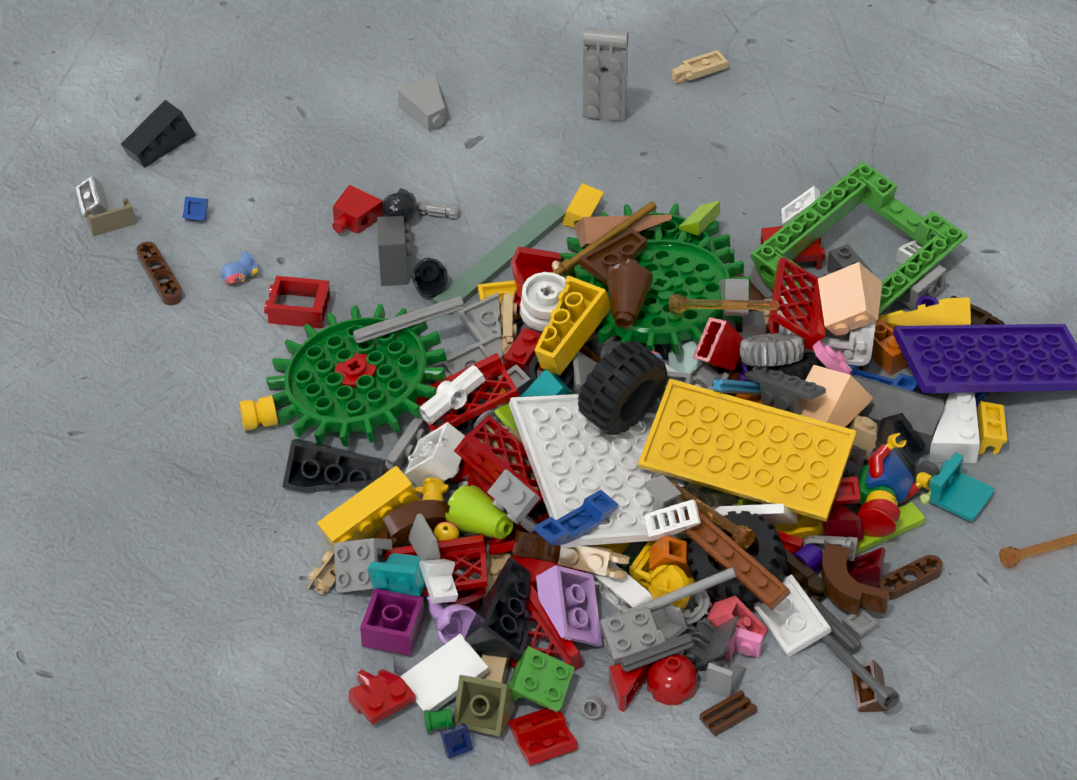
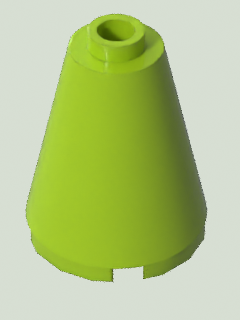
(476, 514)

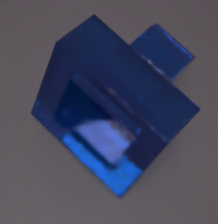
(456, 740)

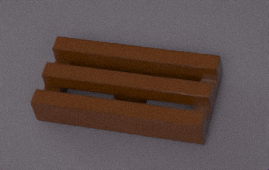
(724, 710)

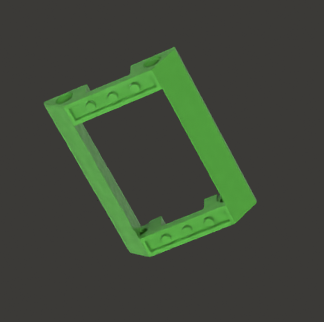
(878, 193)

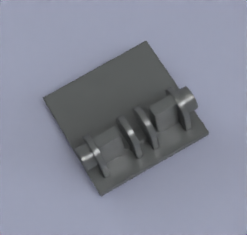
(710, 641)

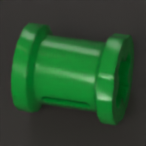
(438, 719)

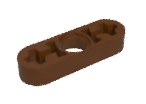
(916, 568)

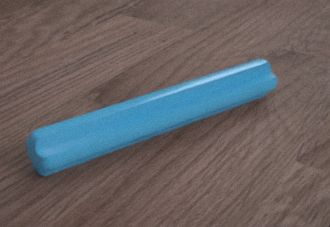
(736, 387)

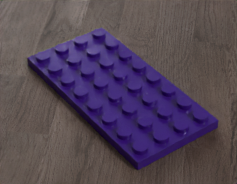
(990, 357)

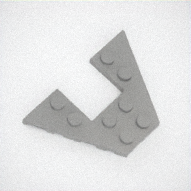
(484, 324)

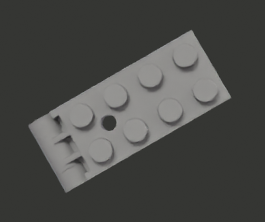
(605, 74)

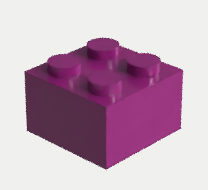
(392, 622)

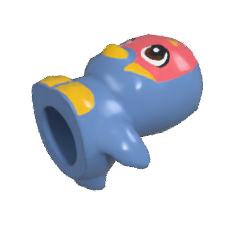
(238, 271)

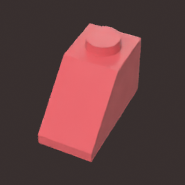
(732, 607)

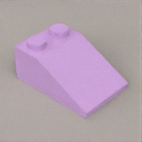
(570, 603)

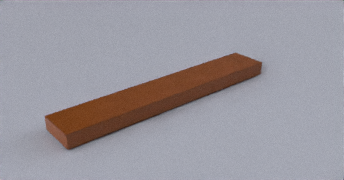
(730, 554)

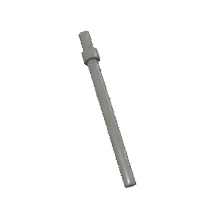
(683, 592)

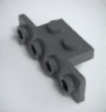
(783, 390)

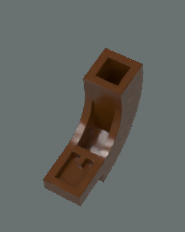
(401, 520)
(846, 591)

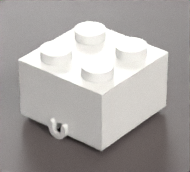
(435, 455)

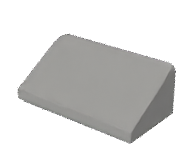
(91, 196)
(423, 540)

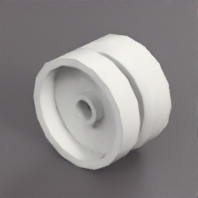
(540, 298)

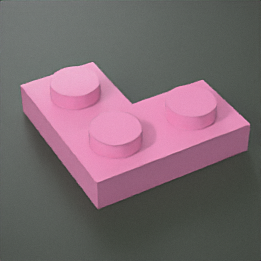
(831, 359)

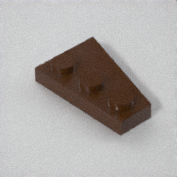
(614, 252)

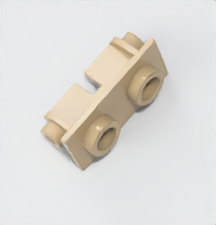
(321, 577)

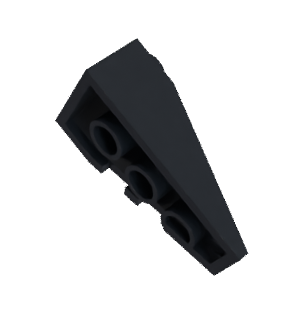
(324, 467)
(502, 617)

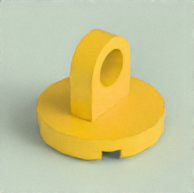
(668, 579)

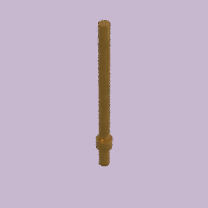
(568, 265)

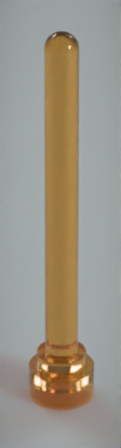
(678, 304)
(742, 535)
(1011, 556)

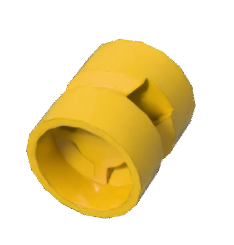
(258, 413)

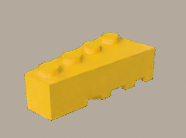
(571, 323)
(364, 512)

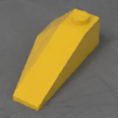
(948, 312)

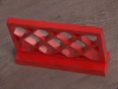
(814, 320)
(491, 368)
(484, 458)
(461, 552)
(564, 648)

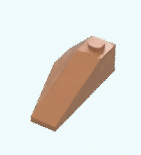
(592, 228)

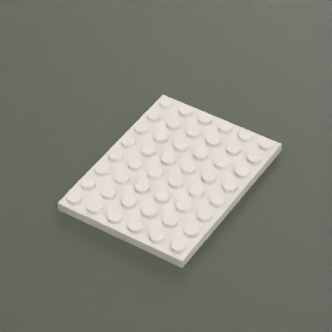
(579, 459)

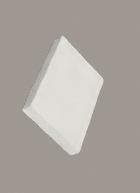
(775, 513)
(794, 621)
(437, 676)

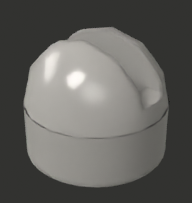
(588, 706)

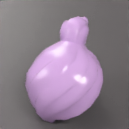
(451, 620)

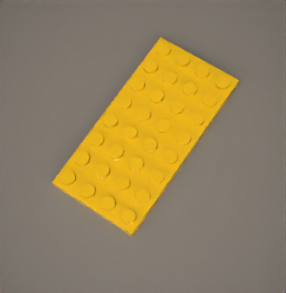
(747, 449)

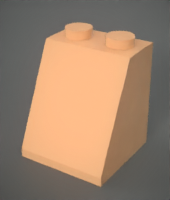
(849, 298)
(842, 399)

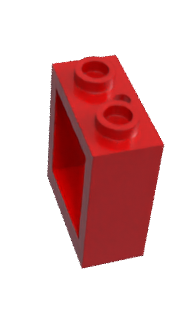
(295, 314)

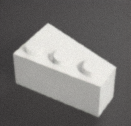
(957, 430)

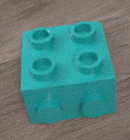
(958, 491)
(398, 575)

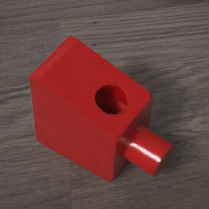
(356, 210)
(719, 345)

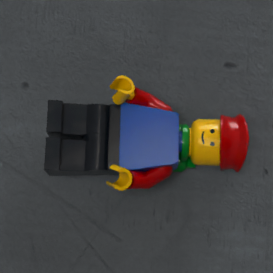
(890, 476)

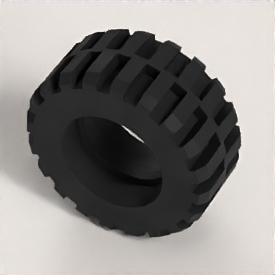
(622, 387)
(770, 556)

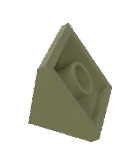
(483, 705)

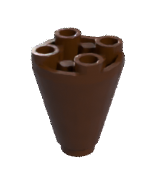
(627, 289)

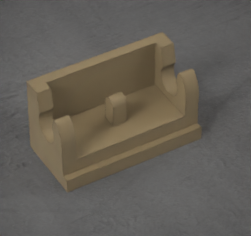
(111, 219)

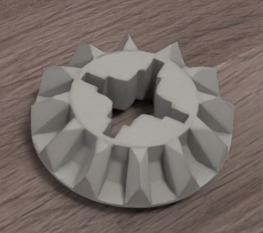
(703, 600)

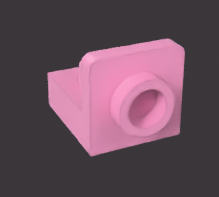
(744, 642)

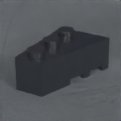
(158, 135)

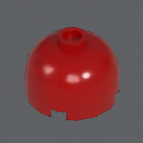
(672, 679)

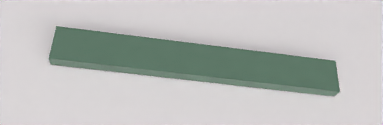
(501, 255)

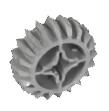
(771, 349)

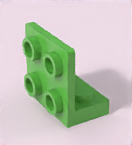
(541, 679)

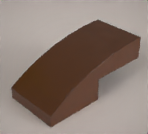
(535, 546)

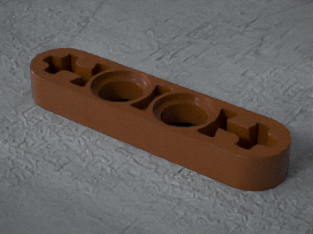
(157, 273)

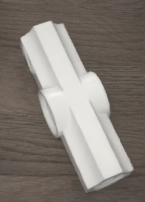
(451, 394)

